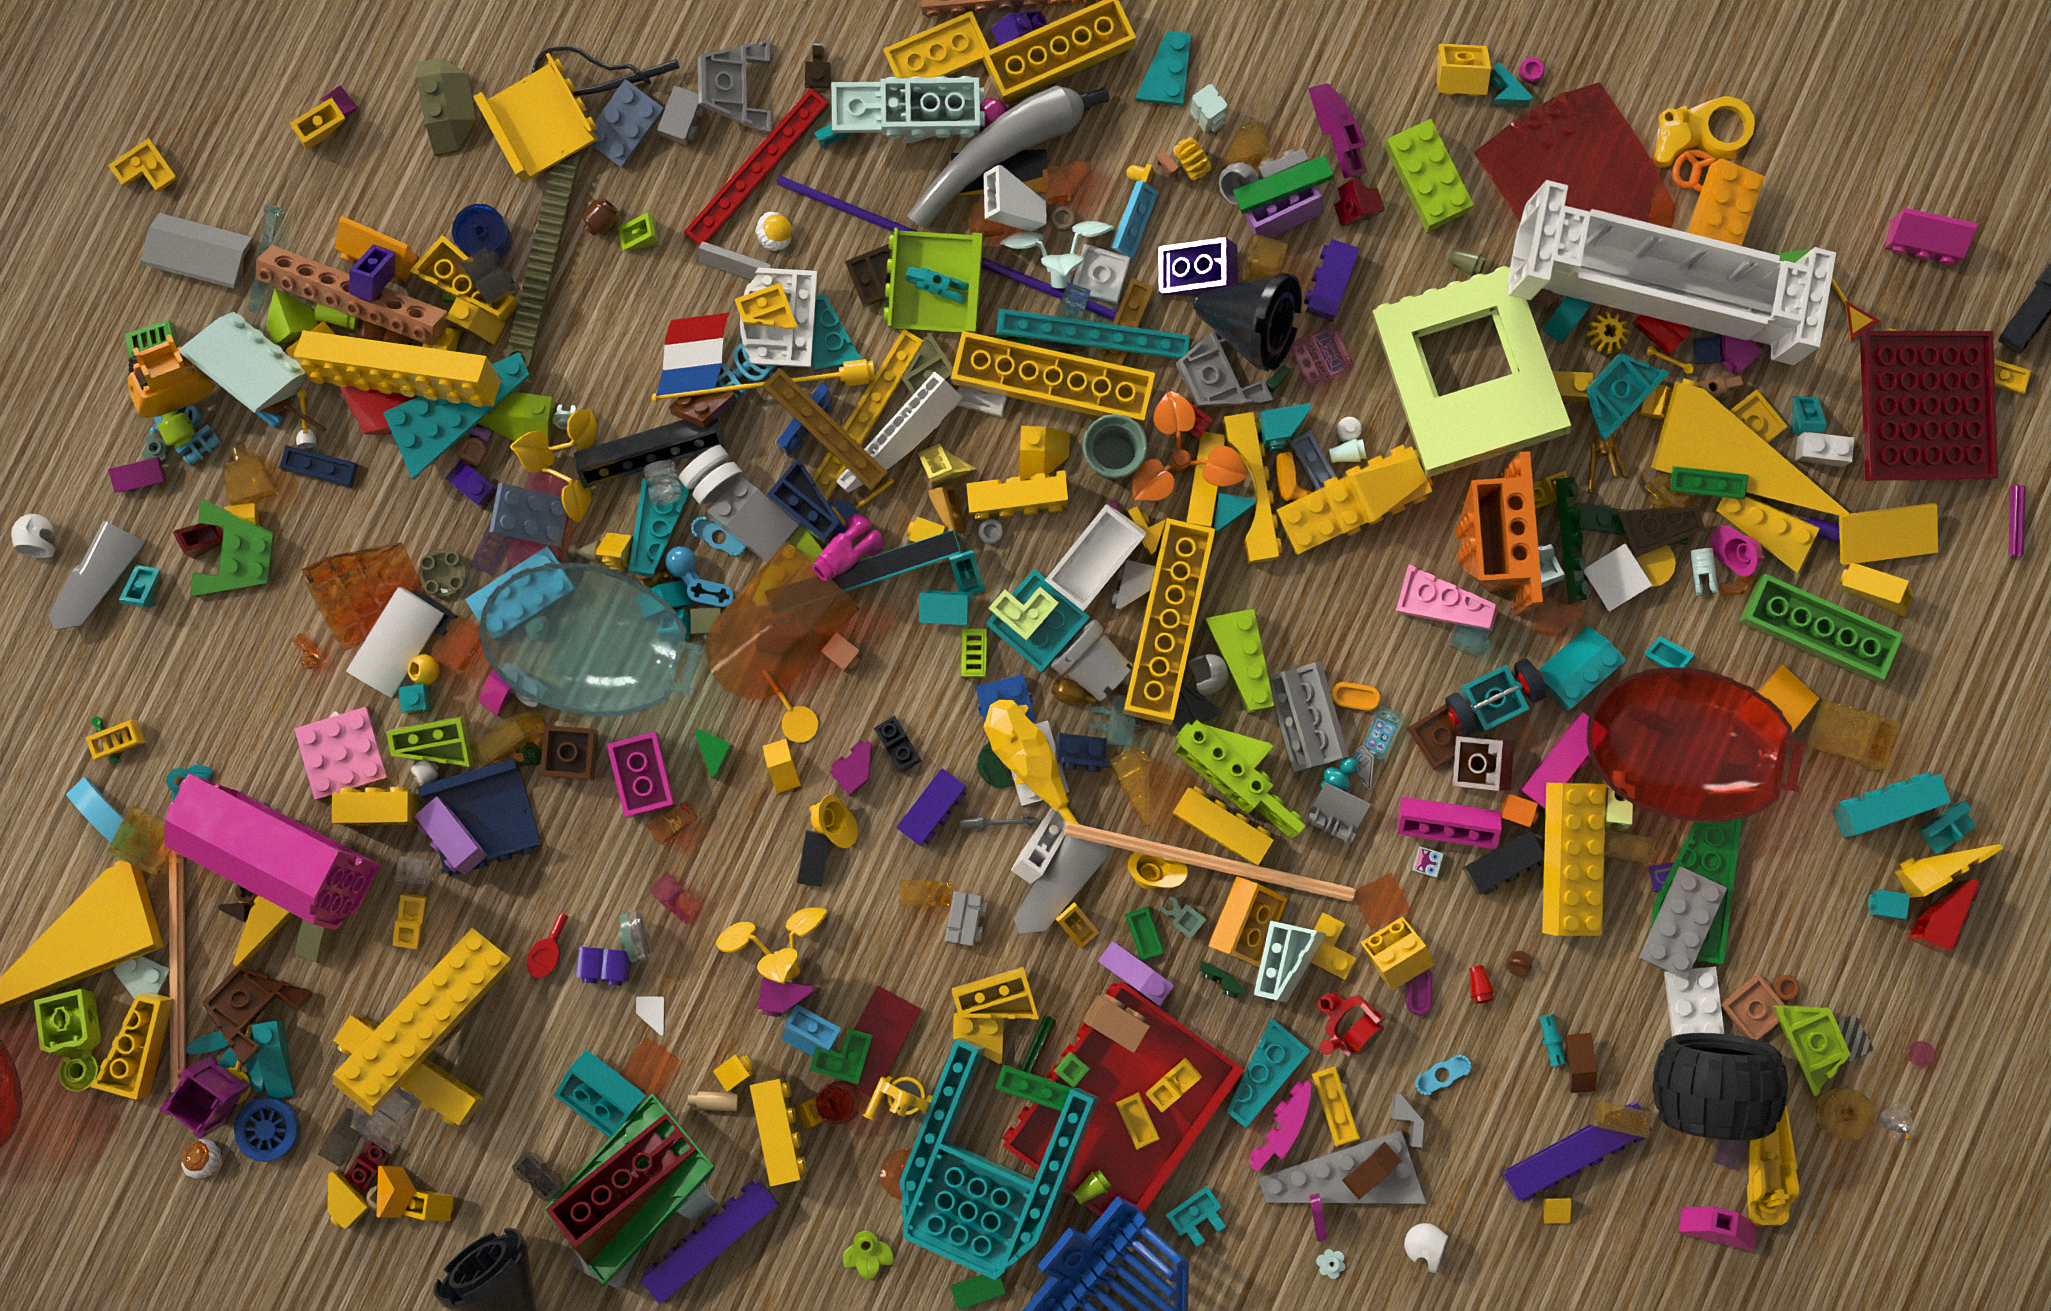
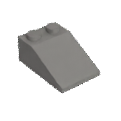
(752, 518)

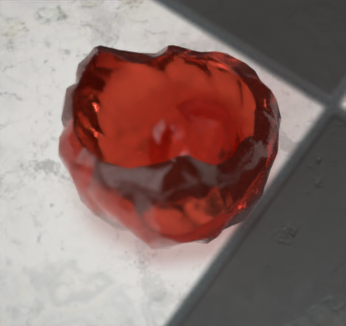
(838, 1103)

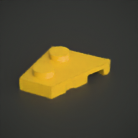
(982, 1031)

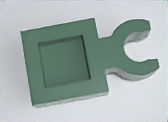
(1186, 919)

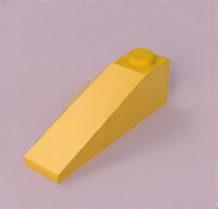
(1931, 873)

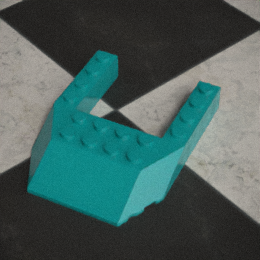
(970, 1204)

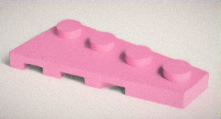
(1435, 599)

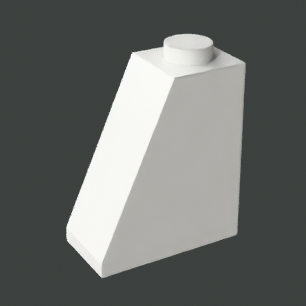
(1011, 201)

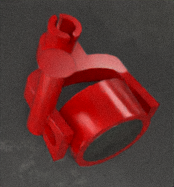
(1360, 1035)

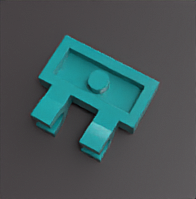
(1193, 1211)

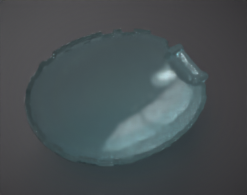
(585, 640)

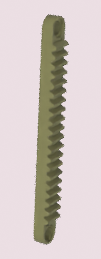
(543, 258)

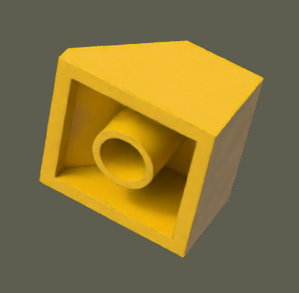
(1463, 69)

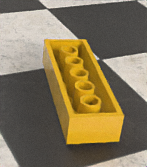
(1059, 49)
(1574, 859)
(428, 1081)

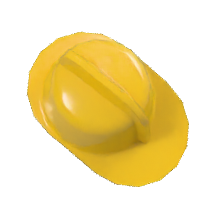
(834, 821)
(1156, 872)

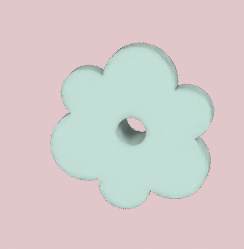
(1330, 1256)

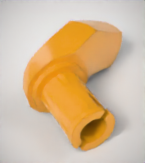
(1286, 478)

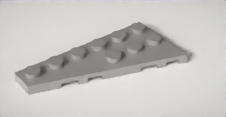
(1326, 1173)

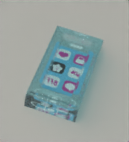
(1382, 732)

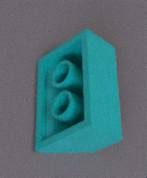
(1579, 667)
(599, 1094)

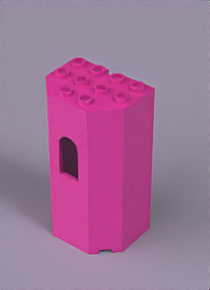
(267, 852)

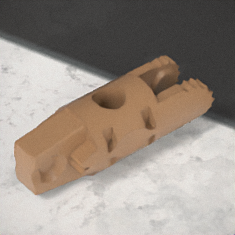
(1721, 385)

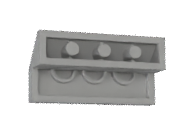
(195, 250)
(1307, 717)

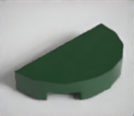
(992, 769)

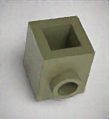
(702, 620)

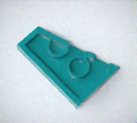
(1167, 72)
(830, 339)

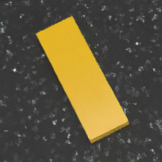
(1335, 1106)

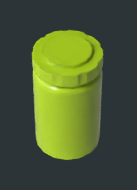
(336, 317)

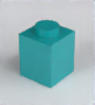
(415, 699)
(1888, 904)

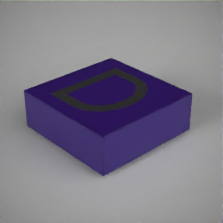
(1659, 874)

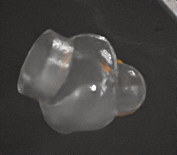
(1898, 1121)

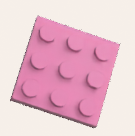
(341, 753)

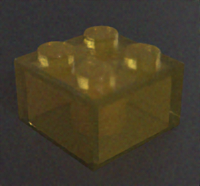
(141, 840)

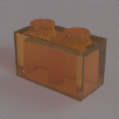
(457, 645)

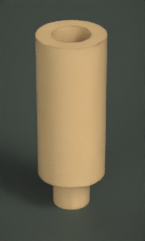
(715, 1101)

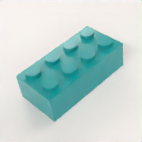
(1892, 805)

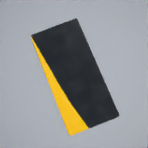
(1024, 165)

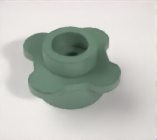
(149, 452)

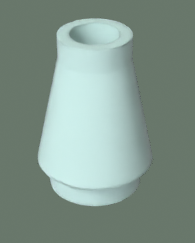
(1348, 452)

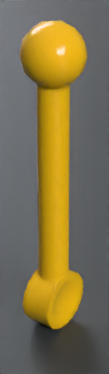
(1688, 368)

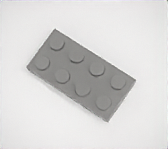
(1682, 923)

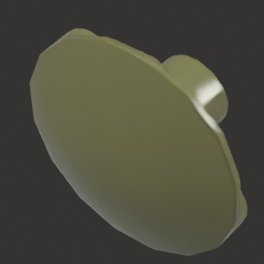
(442, 573)

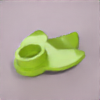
(867, 1258)

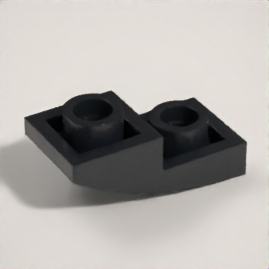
(897, 744)
(813, 859)

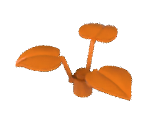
(1152, 479)

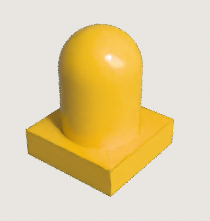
(1140, 174)

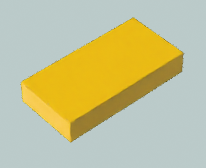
(1137, 1120)

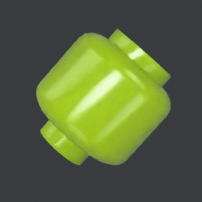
(176, 429)

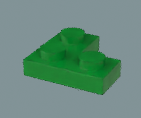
(844, 1064)

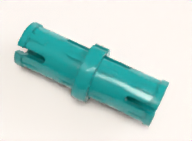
(1552, 1040)

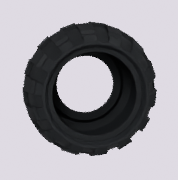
(1720, 1086)

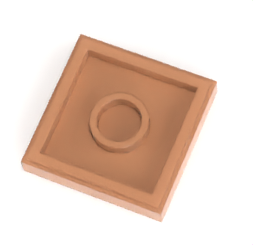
(1753, 1008)

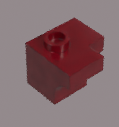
(1357, 203)

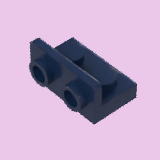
(1081, 751)

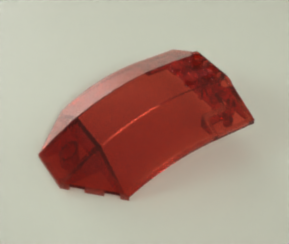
(1581, 144)

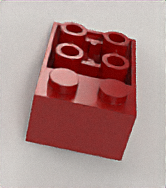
(1940, 922)

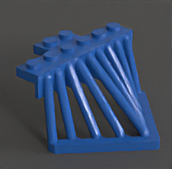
(1083, 1260)

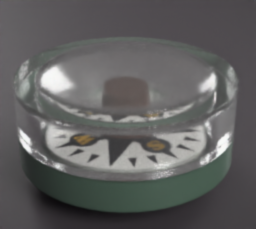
(635, 936)

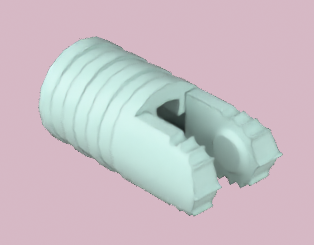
(1704, 564)

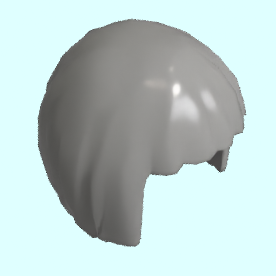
(1234, 177)
(1210, 673)

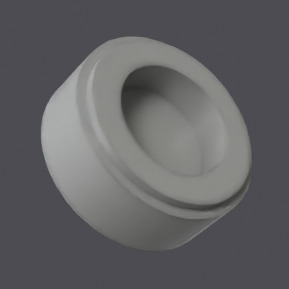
(991, 531)

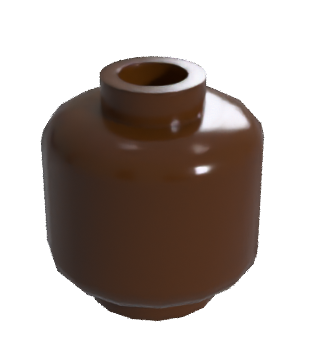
(600, 217)

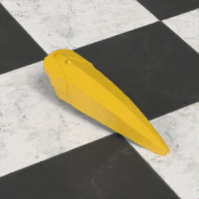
(1772, 1176)

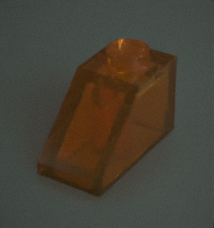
(981, 225)

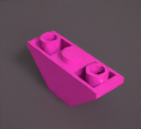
(1718, 1226)

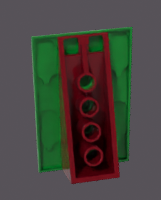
(628, 1189)

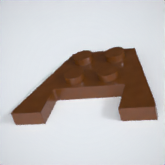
(241, 1000)

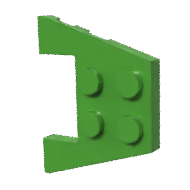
(244, 552)

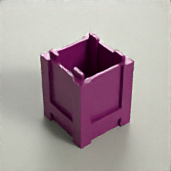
(205, 1097)

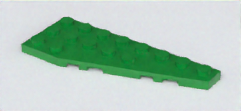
(1711, 853)

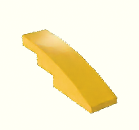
(1202, 493)

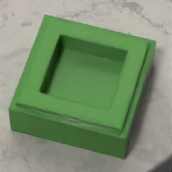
(1071, 1069)

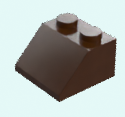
(1483, 763)

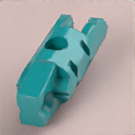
(926, 279)

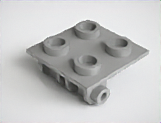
(1337, 812)

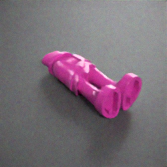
(840, 555)

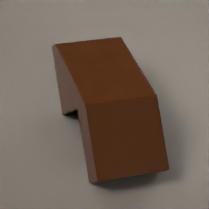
(1582, 1063)
(1371, 1170)

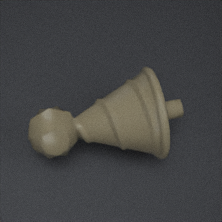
(587, 551)

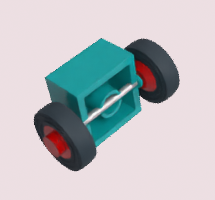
(1495, 698)

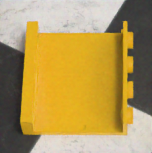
(538, 120)

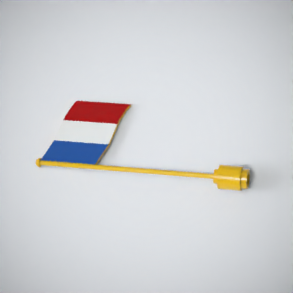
(695, 358)

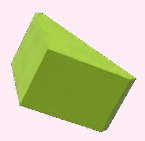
(639, 233)

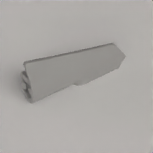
(92, 579)
(1061, 881)

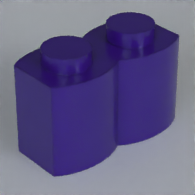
(603, 964)

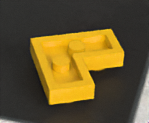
(143, 160)
(1328, 956)

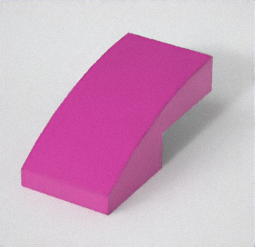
(495, 694)

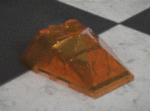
(357, 587)

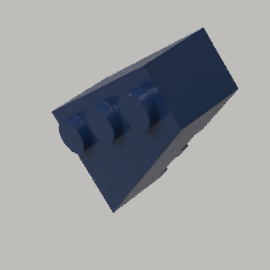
(804, 503)

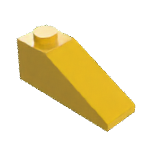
(262, 923)

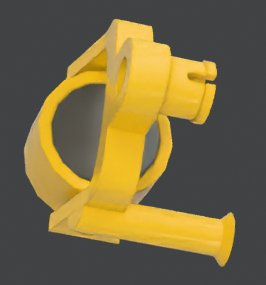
(904, 1096)

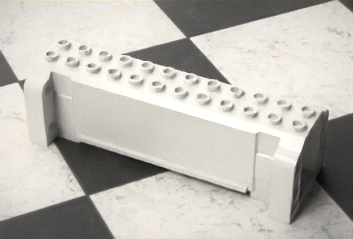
(1671, 275)

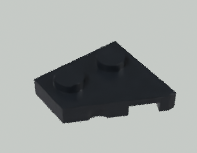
(1192, 707)

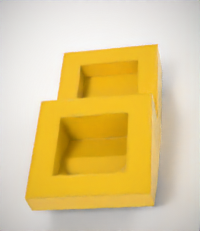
(410, 921)
(1173, 1085)

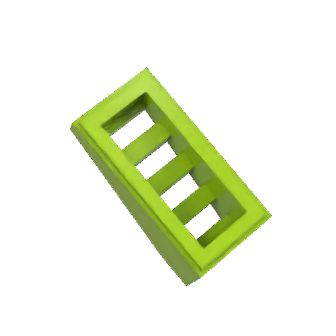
(974, 673)

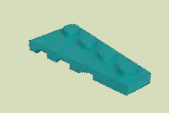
(653, 531)

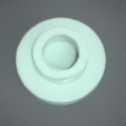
(561, 417)

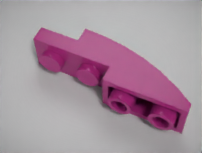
(1291, 1118)

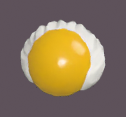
(774, 231)

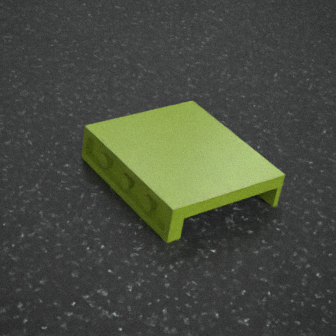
(941, 252)

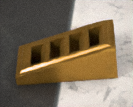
(948, 508)

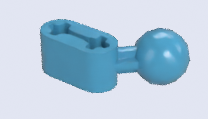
(681, 563)

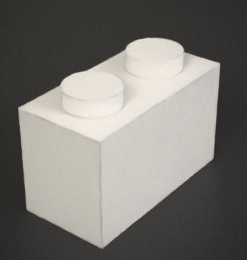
(1824, 449)

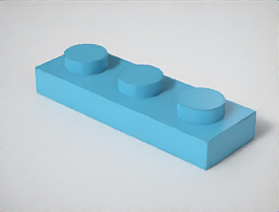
(1135, 219)

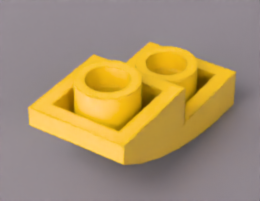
(1545, 490)

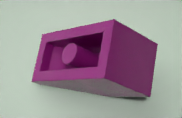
(1737, 353)

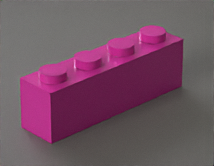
(1560, 762)
(1449, 822)

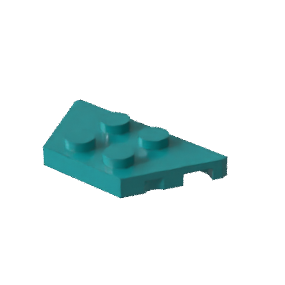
(1620, 391)

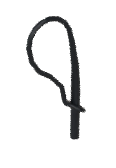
(635, 77)

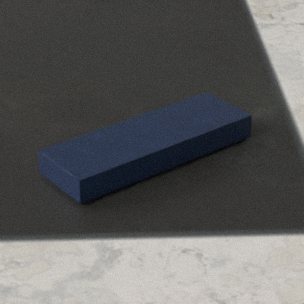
(318, 466)

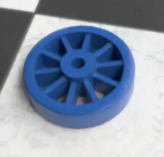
(267, 1129)

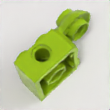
(70, 1029)

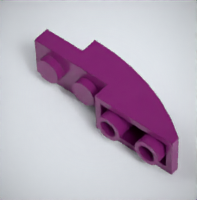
(1345, 133)

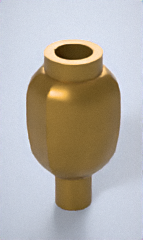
(1071, 692)

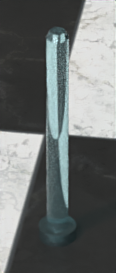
(272, 212)

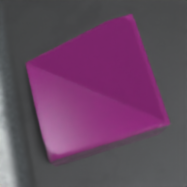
(342, 100)

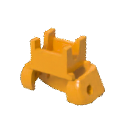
(168, 381)

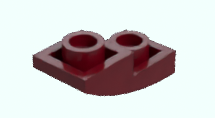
(365, 1166)

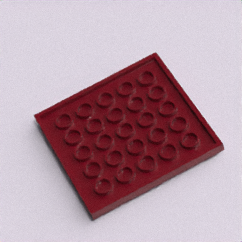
(1928, 405)

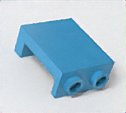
(809, 1030)

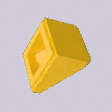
(808, 1114)
(1557, 1210)

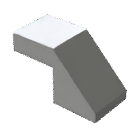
(1402, 1110)

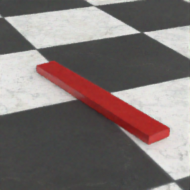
(756, 167)

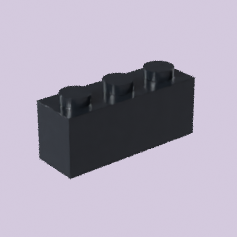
(1504, 863)

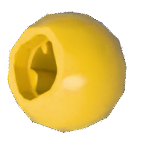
(423, 669)

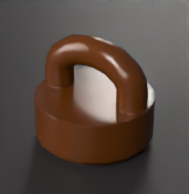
(1519, 963)

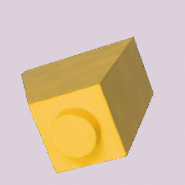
(1878, 588)

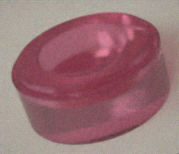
(1920, 1053)

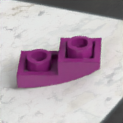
(137, 474)

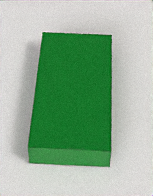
(1144, 933)
(976, 1290)

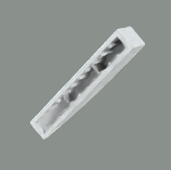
(909, 426)

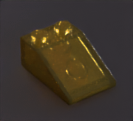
(1133, 776)

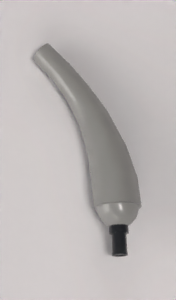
(1021, 127)

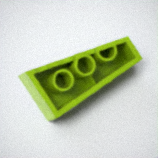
(1240, 646)

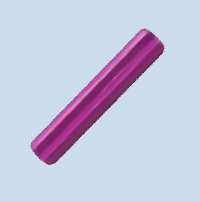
(2017, 521)

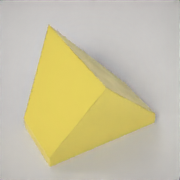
(942, 465)

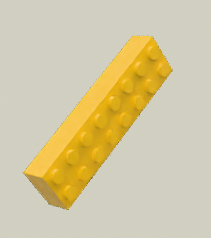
(398, 368)
(1052, 378)
(1169, 621)
(421, 1022)

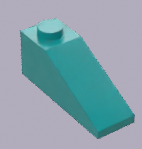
(274, 1058)

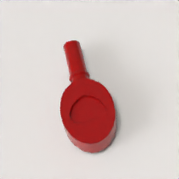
(546, 952)

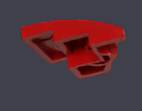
(369, 408)

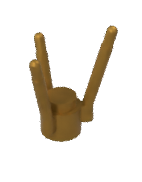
(1605, 448)

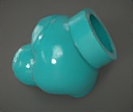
(1338, 777)

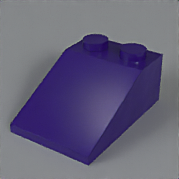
(1197, 266)

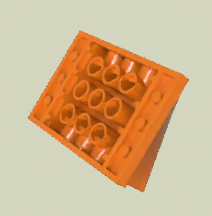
(1501, 535)

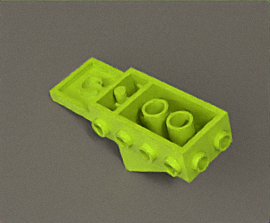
(1229, 766)

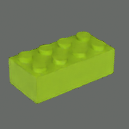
(1428, 175)

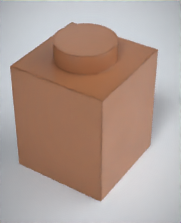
(841, 653)

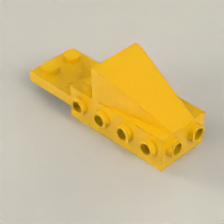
(1356, 499)

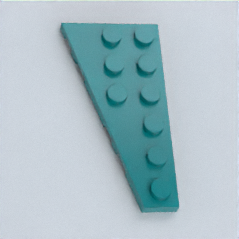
(430, 427)

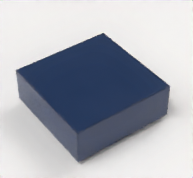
(1707, 350)

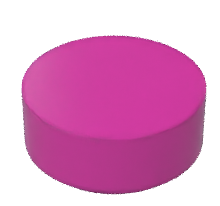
(1531, 70)

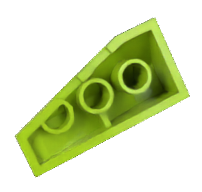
(520, 415)

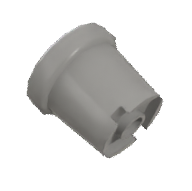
(1093, 661)

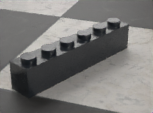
(637, 451)

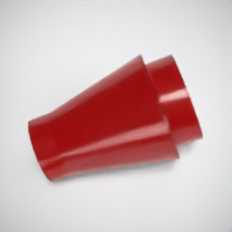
(1480, 986)

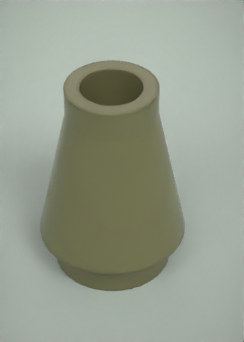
(1467, 261)

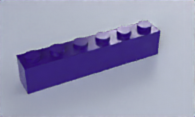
(1565, 1159)
(710, 1241)

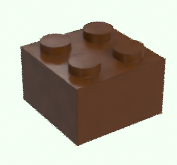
(569, 752)

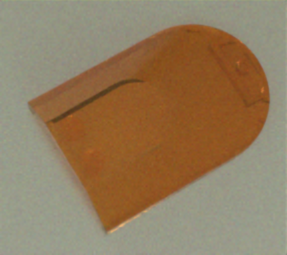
(775, 626)

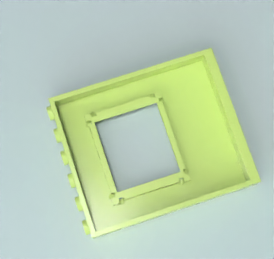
(1484, 417)

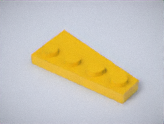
(1775, 530)

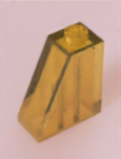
(508, 737)

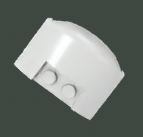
(782, 345)

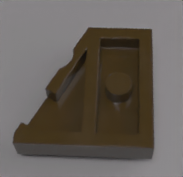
(870, 274)

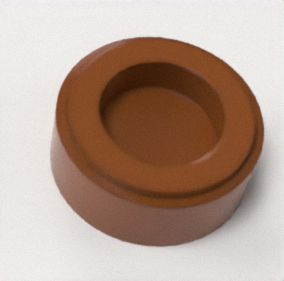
(1786, 987)

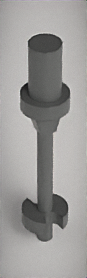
(981, 822)

